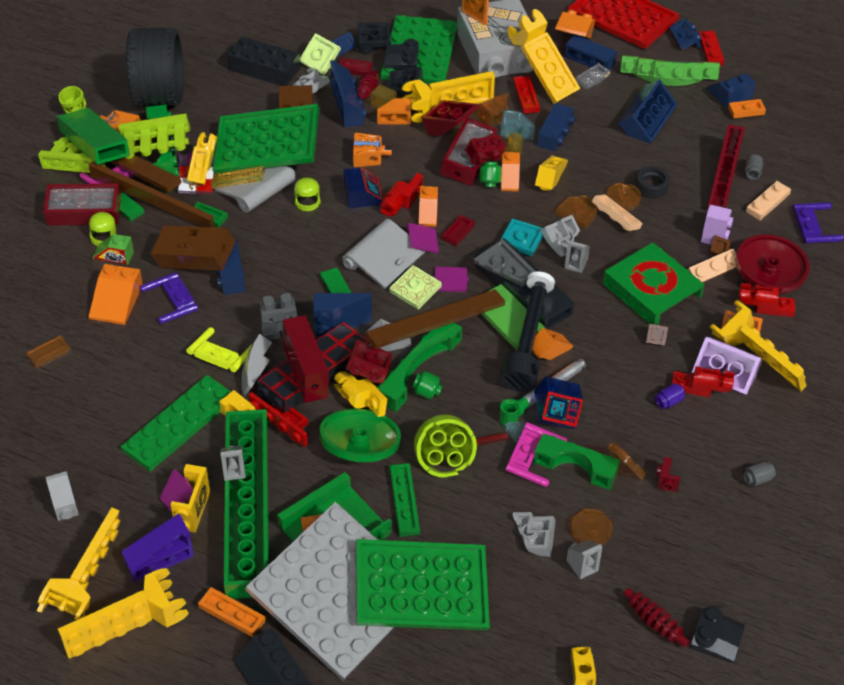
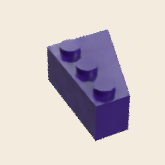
(159, 549)

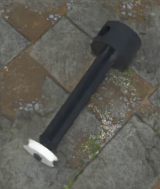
(521, 368)

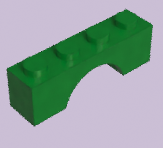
(554, 452)

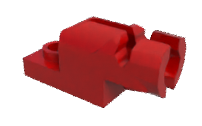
(401, 195)
(766, 300)
(704, 381)

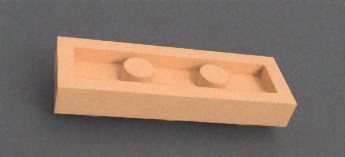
(768, 200)
(617, 213)
(714, 266)

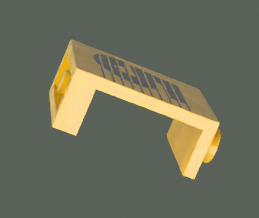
(192, 512)

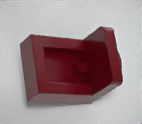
(667, 481)

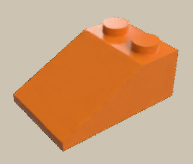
(115, 294)

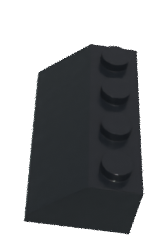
(269, 662)

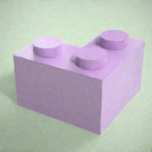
(716, 223)

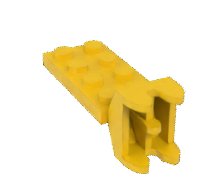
(543, 56)
(465, 89)
(741, 330)
(71, 593)
(124, 616)

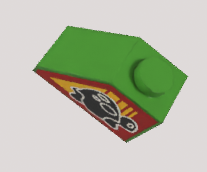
(115, 249)

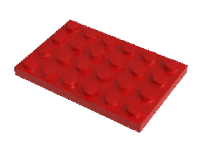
(632, 20)

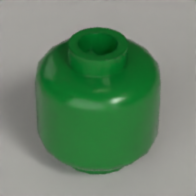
(490, 174)
(427, 385)

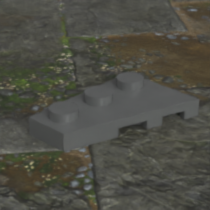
(505, 262)

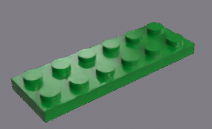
(176, 424)

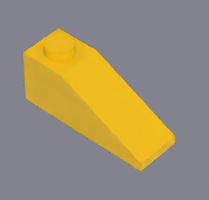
(550, 172)

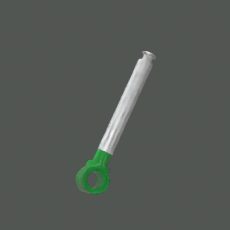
(512, 409)

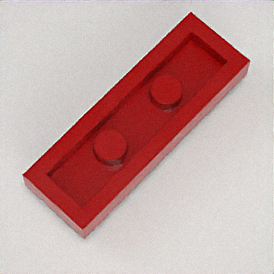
(711, 47)
(526, 94)

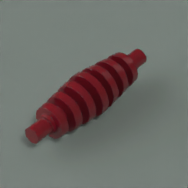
(368, 84)
(656, 617)

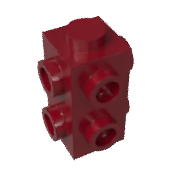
(485, 149)

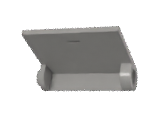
(253, 194)
(381, 252)

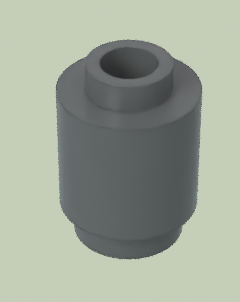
(754, 167)
(759, 473)

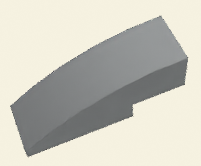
(254, 363)

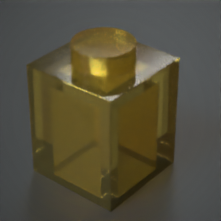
(381, 96)

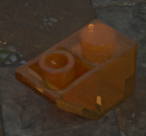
(492, 110)

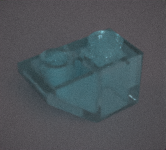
(517, 123)

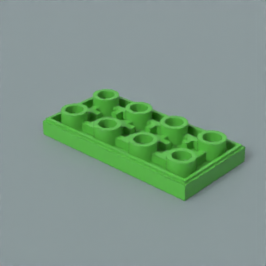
(509, 318)

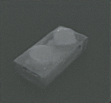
(592, 76)

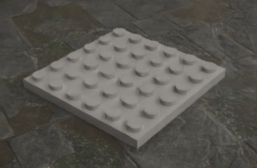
(314, 592)

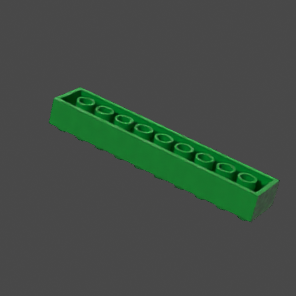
(246, 503)

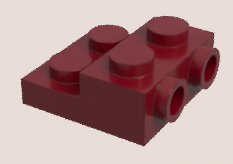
(369, 362)

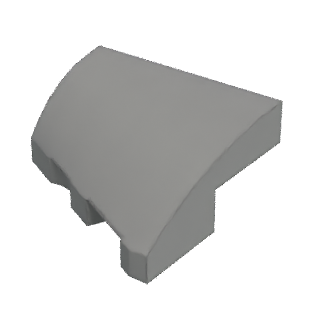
(313, 78)
(559, 234)
(536, 532)

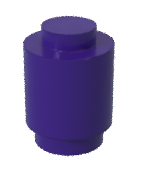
(670, 396)

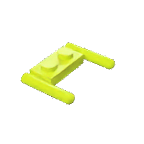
(215, 354)

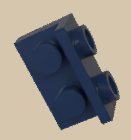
(685, 34)

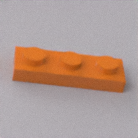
(232, 612)

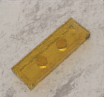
(238, 177)

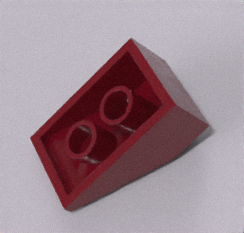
(446, 116)

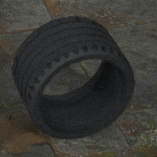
(154, 67)

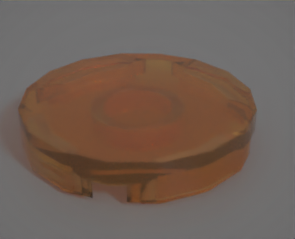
(625, 195)
(591, 526)

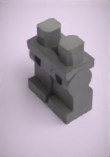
(273, 312)

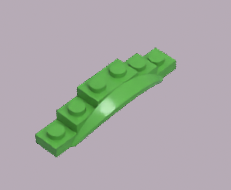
(669, 72)

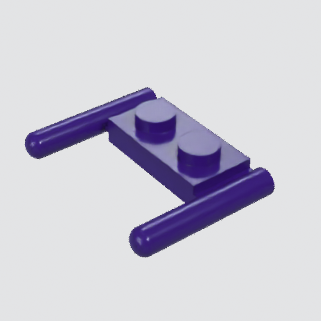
(809, 225)
(177, 294)

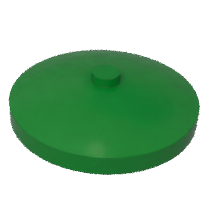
(359, 435)

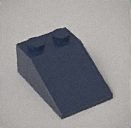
(335, 308)

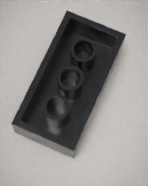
(263, 61)

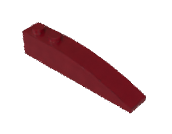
(726, 166)

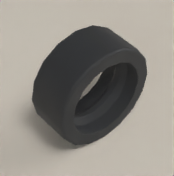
(655, 173)

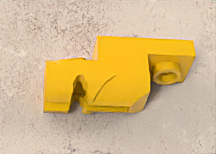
(202, 159)
(361, 393)

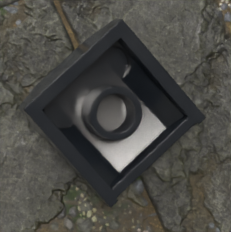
(372, 36)
(402, 55)
(400, 77)
(717, 635)

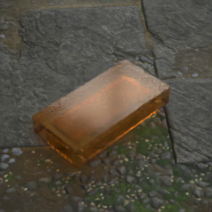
(48, 351)

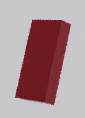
(356, 67)
(458, 230)

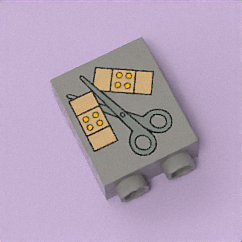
(489, 44)

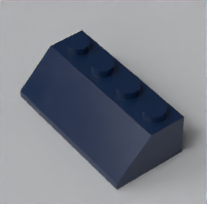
(346, 96)
(648, 112)

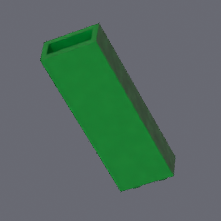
(93, 136)

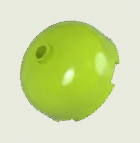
(445, 437)

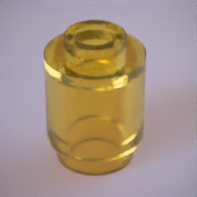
(514, 143)

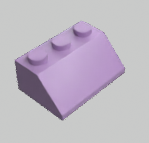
(723, 356)

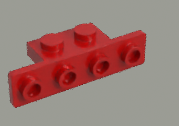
(288, 422)

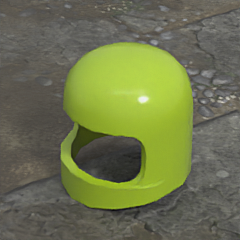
(72, 99)
(306, 188)
(101, 223)

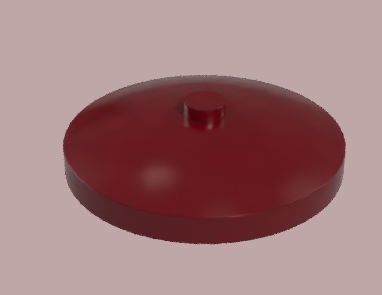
(772, 262)

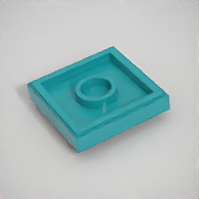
(523, 236)

